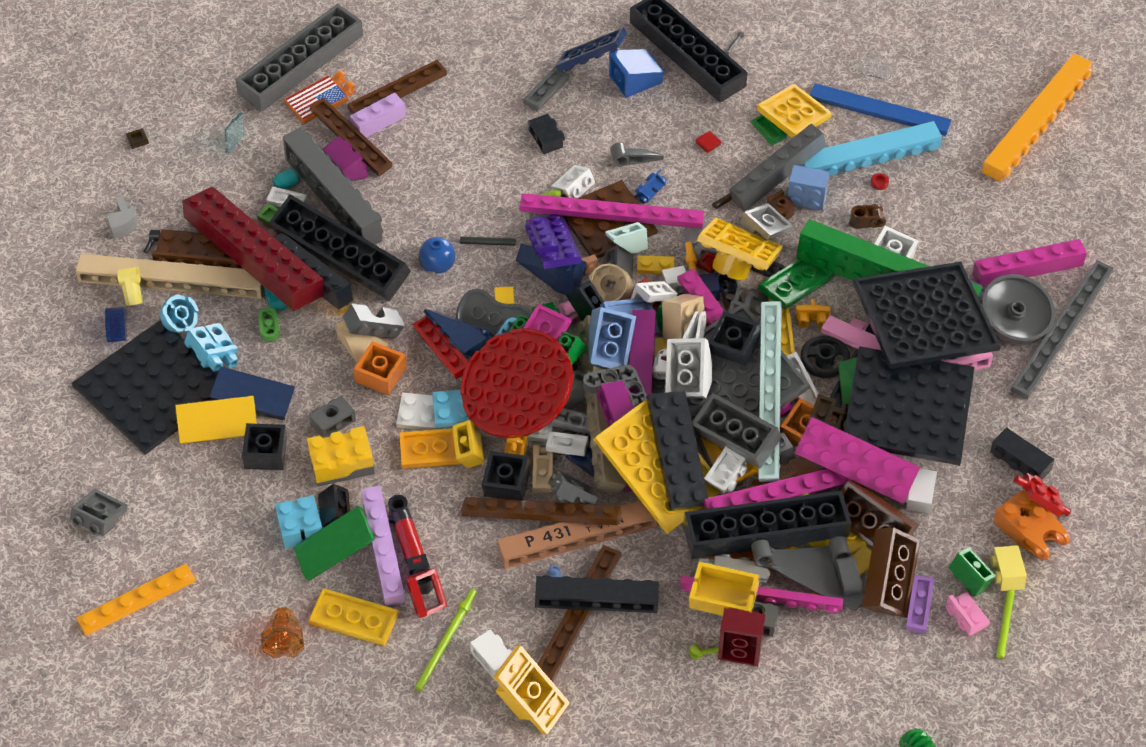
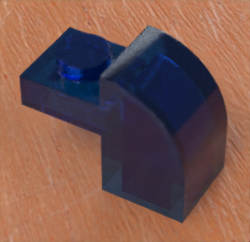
(116, 324)

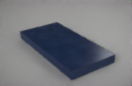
(270, 396)

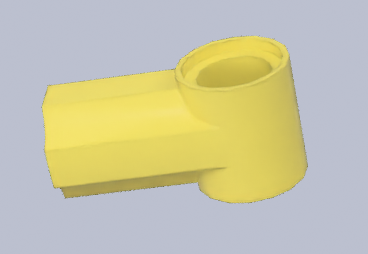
(129, 280)

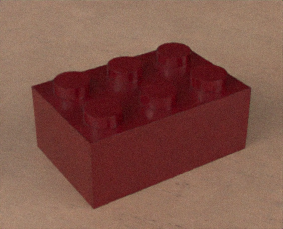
(741, 636)

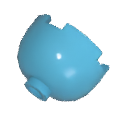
(179, 314)

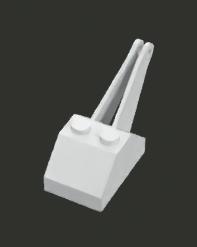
(690, 361)

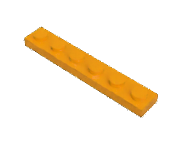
(135, 599)

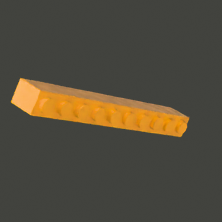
(1036, 118)

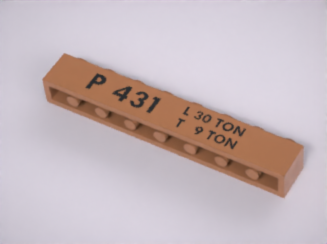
(568, 536)

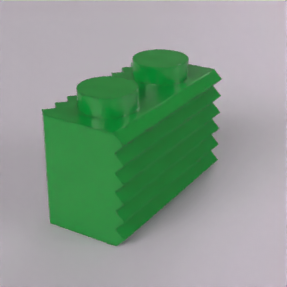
(971, 571)

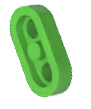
(269, 325)

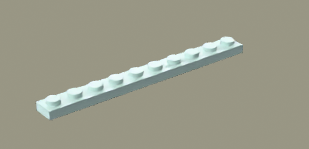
(770, 381)

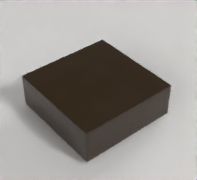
(137, 138)

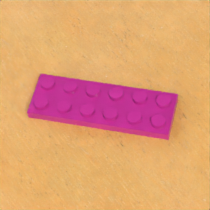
(857, 460)

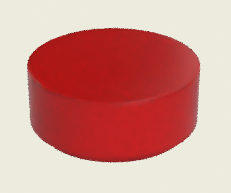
(879, 181)

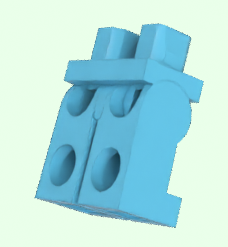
(212, 348)

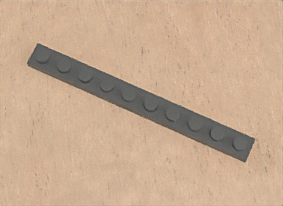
(1061, 329)

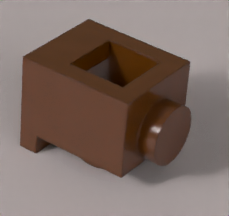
(781, 204)

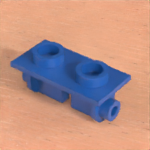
(654, 182)

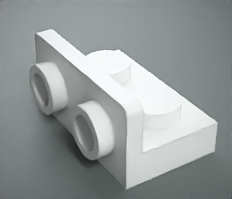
(574, 182)
(653, 291)
(726, 471)

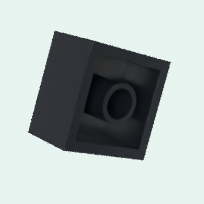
(734, 338)
(264, 446)
(506, 476)

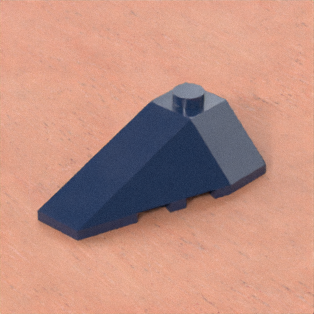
(561, 279)
(462, 335)

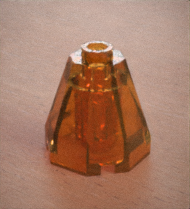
(282, 634)

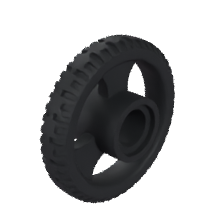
(823, 355)

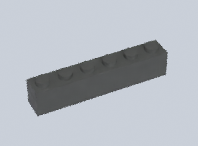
(777, 167)

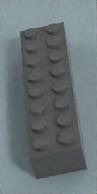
(299, 57)
(331, 186)

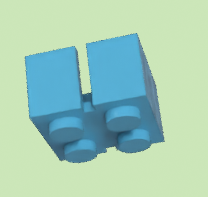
(296, 518)

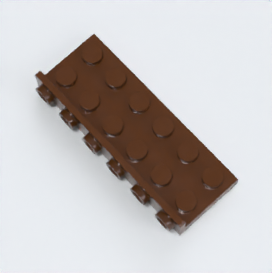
(190, 249)

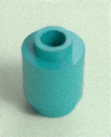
(286, 179)

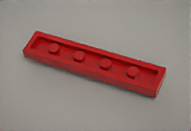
(442, 348)

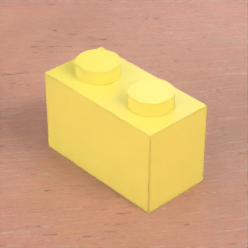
(1008, 568)

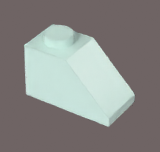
(630, 237)

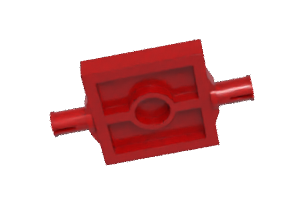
(1042, 494)

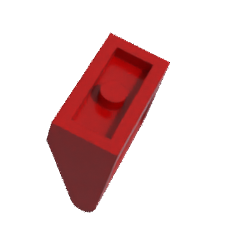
(416, 596)

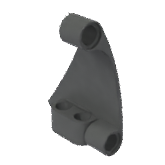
(822, 569)

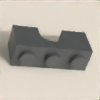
(385, 324)

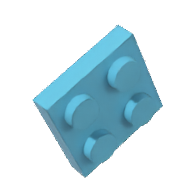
(448, 408)

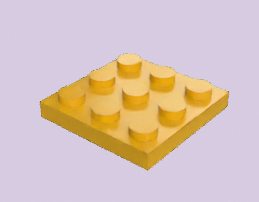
(793, 110)

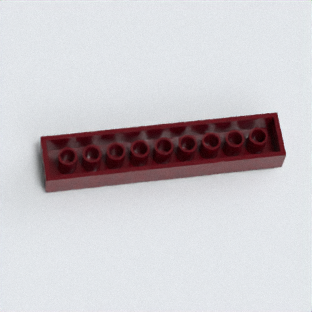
(253, 248)

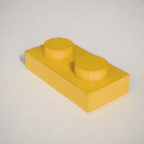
(654, 264)

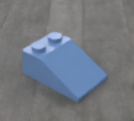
(610, 337)

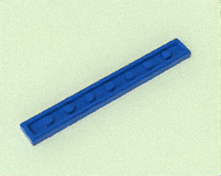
(877, 108)

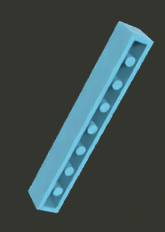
(877, 149)

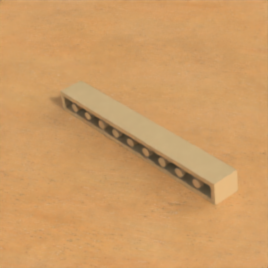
(171, 276)

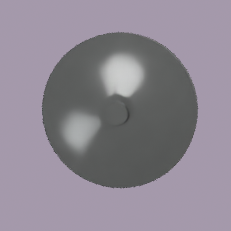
(1018, 309)

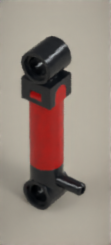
(409, 540)

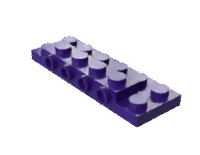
(552, 241)

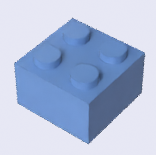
(808, 187)

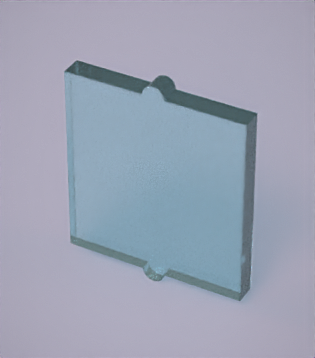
(234, 132)

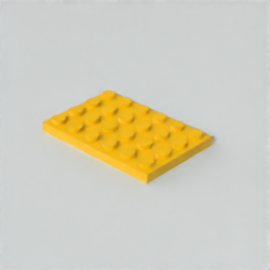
(634, 454)

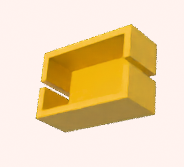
(722, 588)

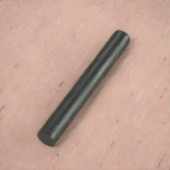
(487, 241)

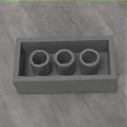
(736, 429)

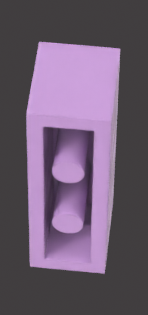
(379, 115)

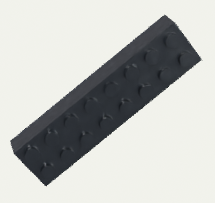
(689, 48)
(340, 247)
(777, 521)

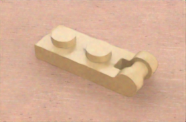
(542, 469)

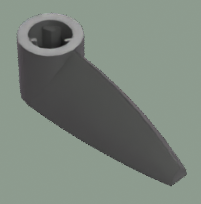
(629, 156)

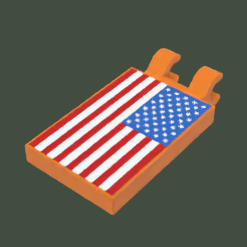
(326, 87)

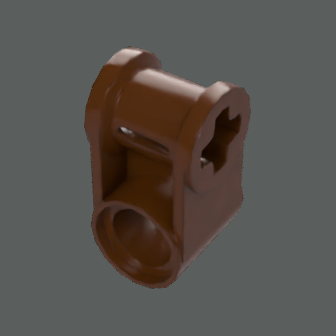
(866, 215)

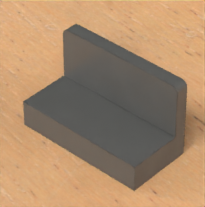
(621, 258)

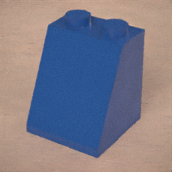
(634, 71)

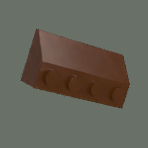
(871, 512)
(891, 572)

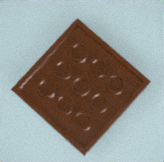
(592, 231)

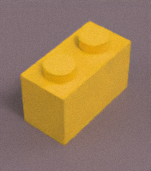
(468, 444)

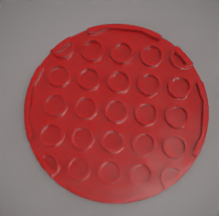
(516, 383)

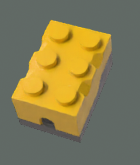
(340, 456)

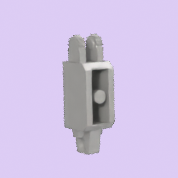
(741, 564)

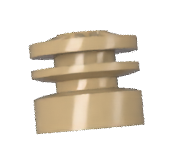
(604, 275)

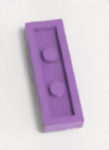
(920, 604)

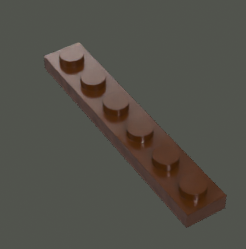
(401, 86)
(342, 127)

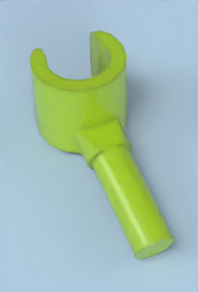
(696, 652)

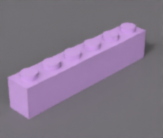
(383, 546)

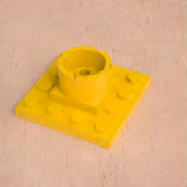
(738, 249)

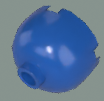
(437, 255)

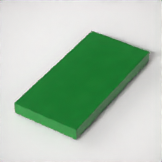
(795, 282)
(333, 543)

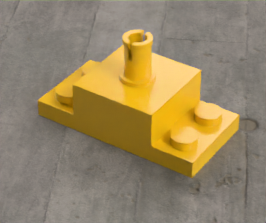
(529, 691)

